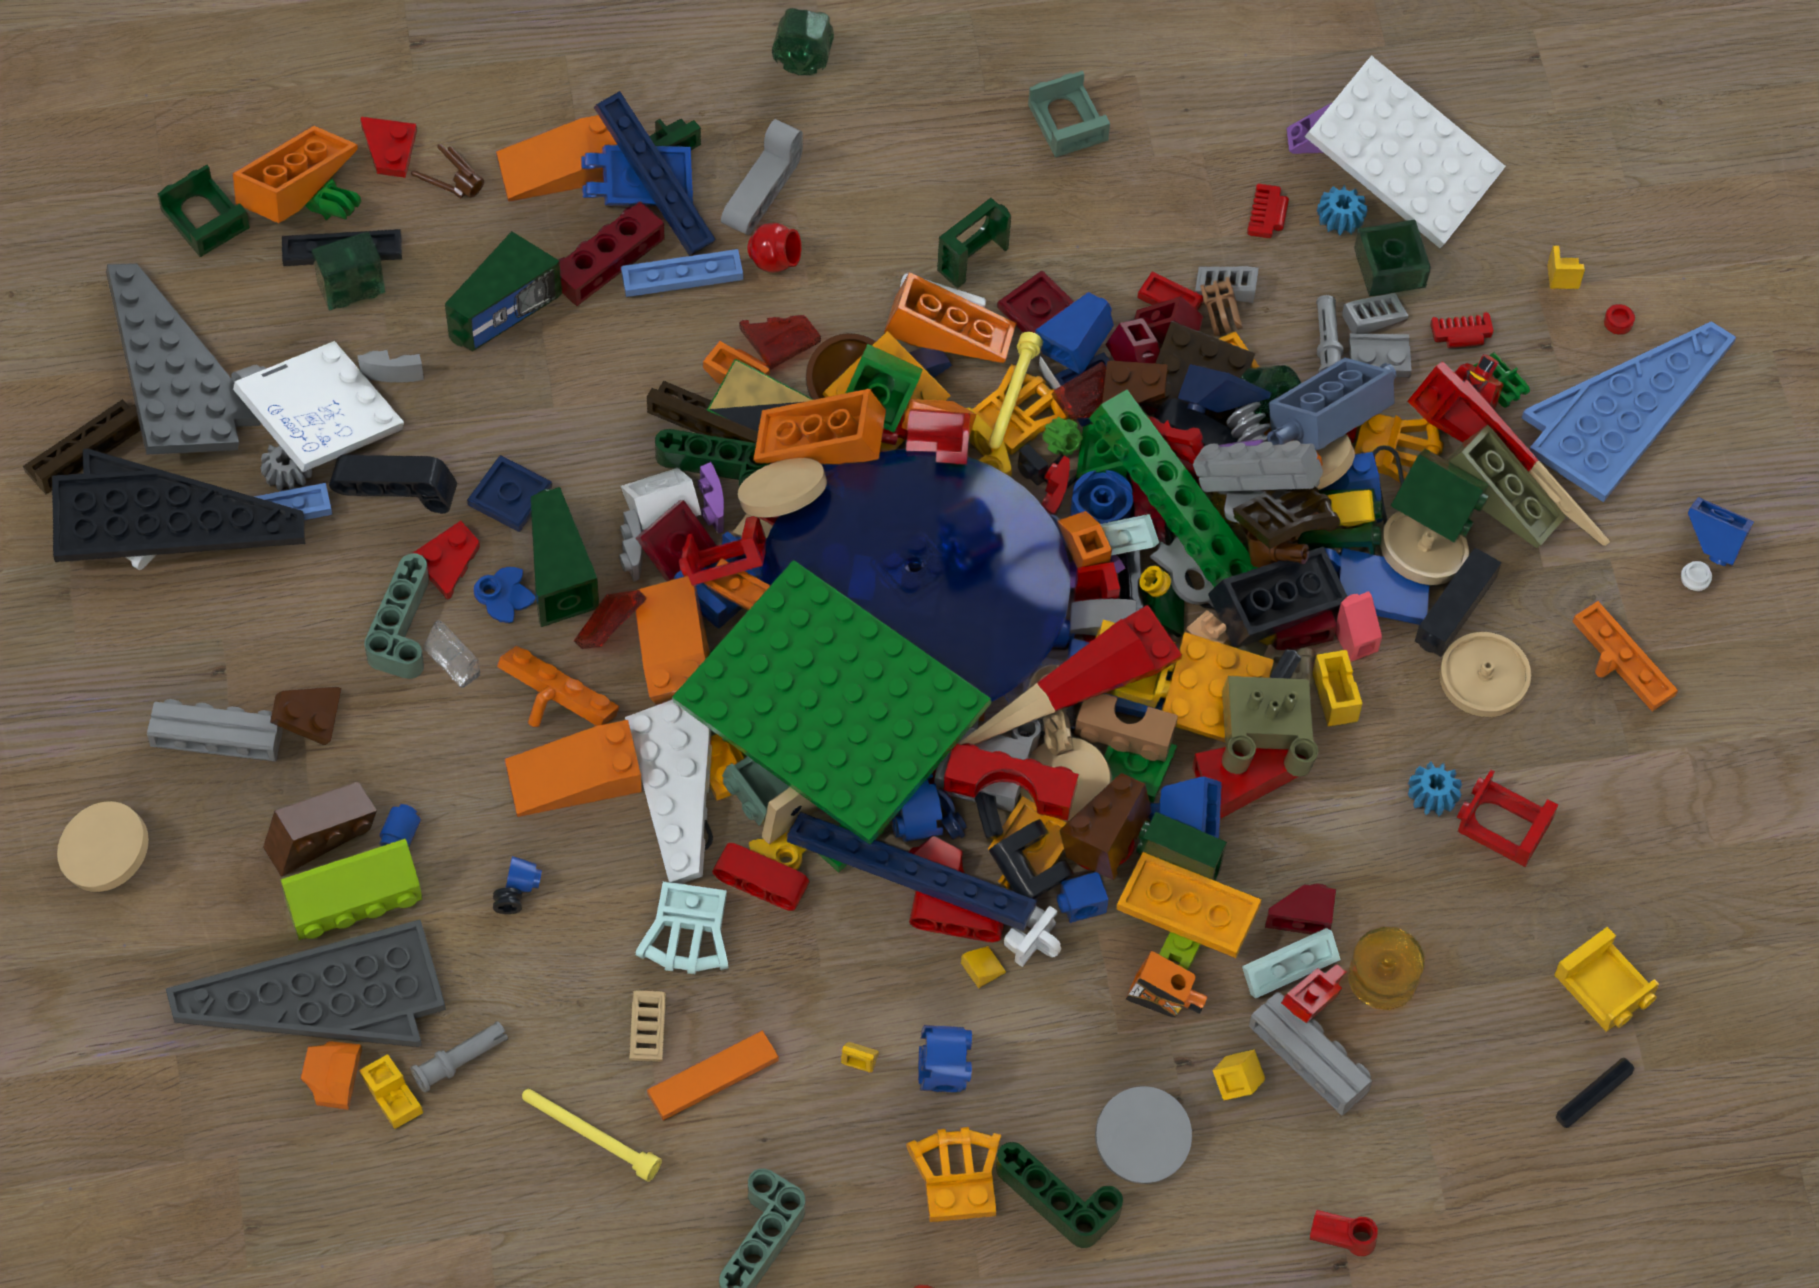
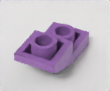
(713, 497)

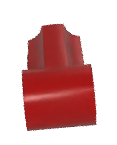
(1340, 1232)

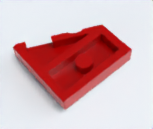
(389, 144)
(449, 557)

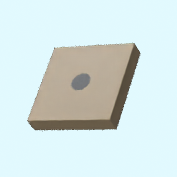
(783, 812)

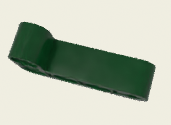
(670, 453)
(1056, 1191)

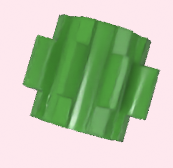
(1062, 436)

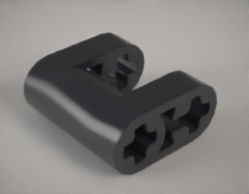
(1017, 868)

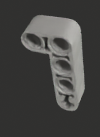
(766, 178)

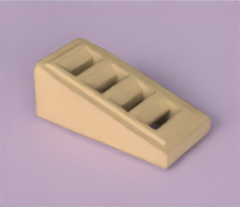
(650, 1005)

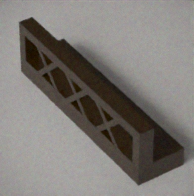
(691, 417)
(102, 440)

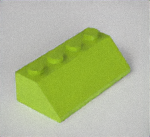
(351, 890)

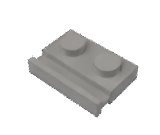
(1382, 349)

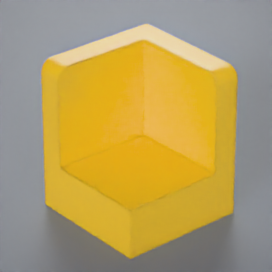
(1564, 272)
(1239, 1075)

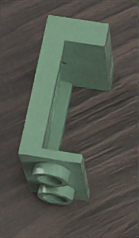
(1076, 137)

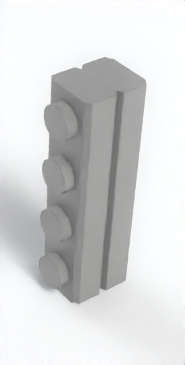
(1258, 467)
(214, 730)
(1311, 1054)

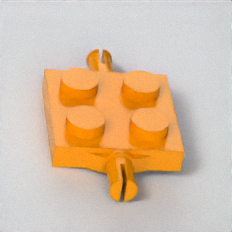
(1044, 852)

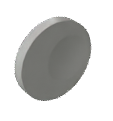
(1143, 1135)

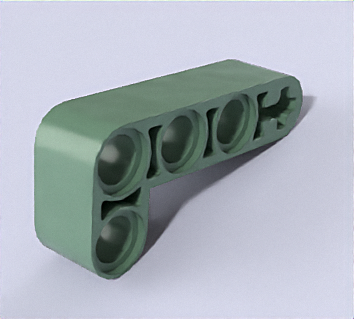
(401, 612)
(773, 1217)

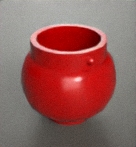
(775, 247)

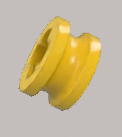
(1148, 577)

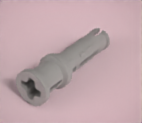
(1329, 348)
(446, 1063)

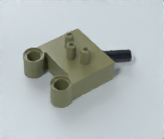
(1269, 716)

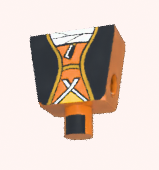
(1165, 987)

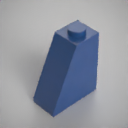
(1077, 332)

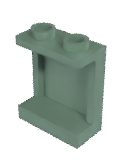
(753, 787)

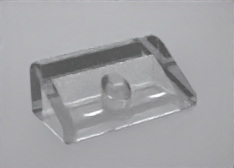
(452, 655)

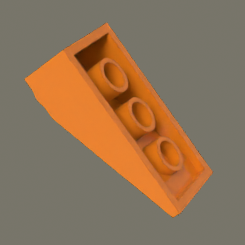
(553, 159)
(291, 173)
(947, 322)
(823, 429)
(670, 636)
(575, 770)

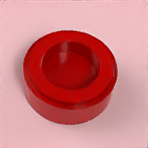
(1619, 319)

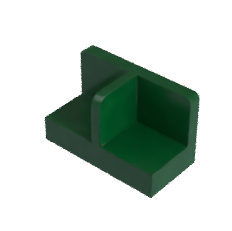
(677, 134)

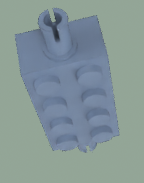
(1331, 403)

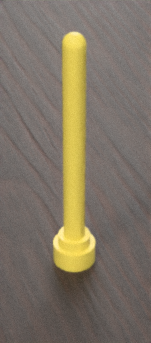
(1028, 347)
(644, 1164)

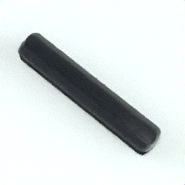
(1594, 1092)

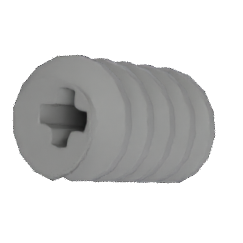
(1247, 424)

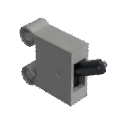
(1000, 794)

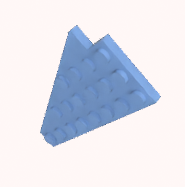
(1612, 419)

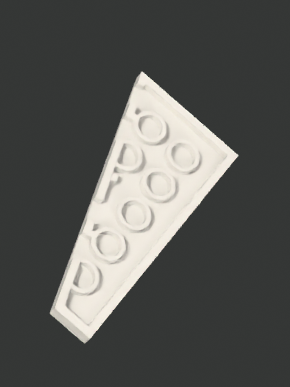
(675, 775)

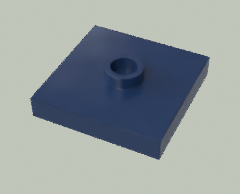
(507, 493)

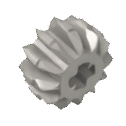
(281, 469)

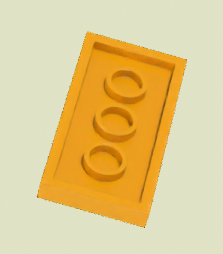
(1189, 904)

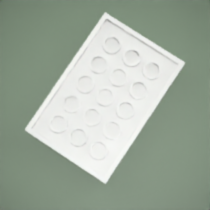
(1405, 151)

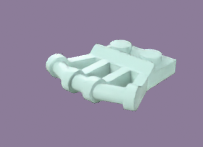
(691, 909)

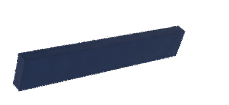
(654, 173)

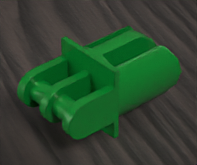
(334, 201)
(1508, 378)

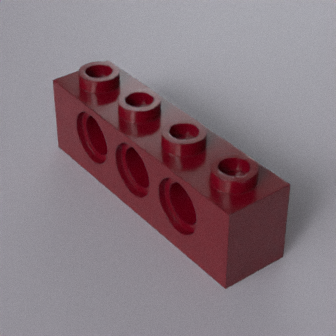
(645, 233)

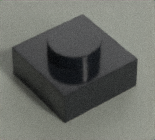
(1032, 465)

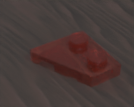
(780, 338)
(1082, 394)
(608, 616)

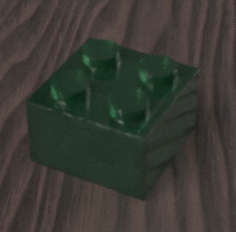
(1392, 258)
(348, 271)

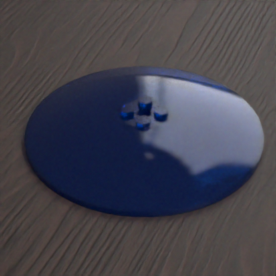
(882, 515)

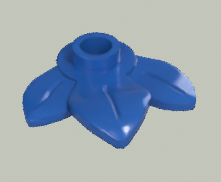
(508, 593)

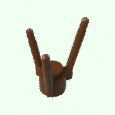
(466, 180)

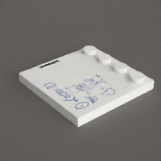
(318, 406)

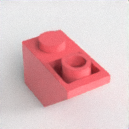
(1358, 626)

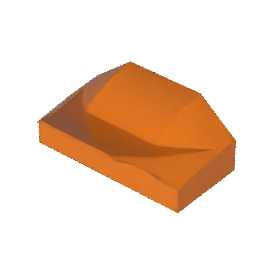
(722, 357)
(332, 1072)

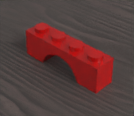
(974, 769)

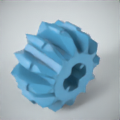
(1342, 210)
(1423, 785)

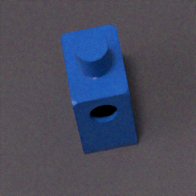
(1192, 803)

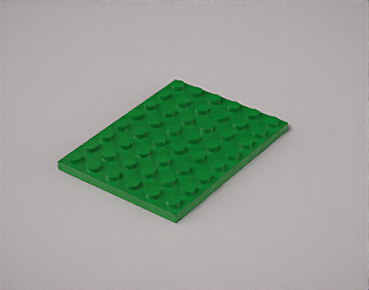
(832, 701)

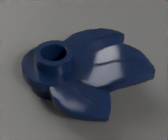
(952, 820)

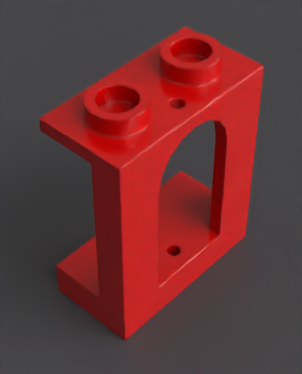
(751, 544)
(1490, 792)

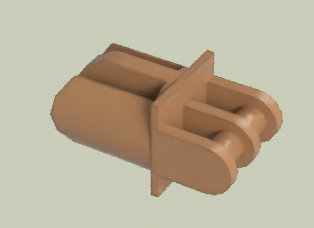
(1221, 303)

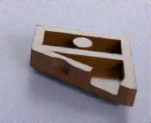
(1143, 380)
(307, 712)

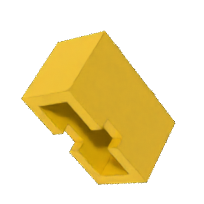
(1337, 688)

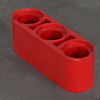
(760, 876)
(948, 919)

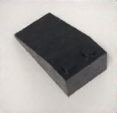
(1276, 597)

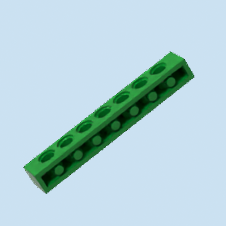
(1174, 495)

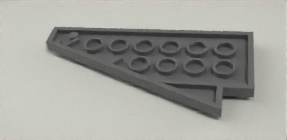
(176, 383)
(342, 990)

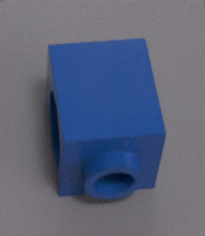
(1083, 897)

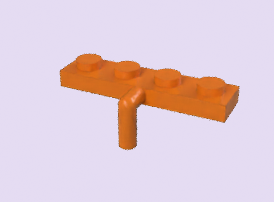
(1624, 656)
(556, 686)

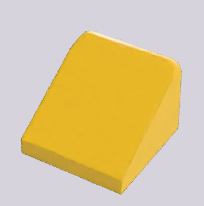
(982, 966)
(859, 1056)

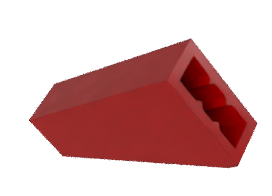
(1238, 790)

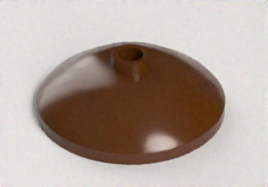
(832, 360)

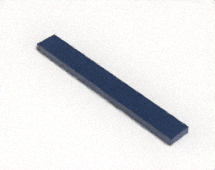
(912, 871)

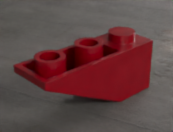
(1134, 343)

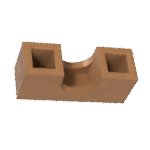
(1148, 737)

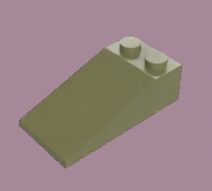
(1512, 491)

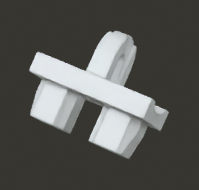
(1037, 938)

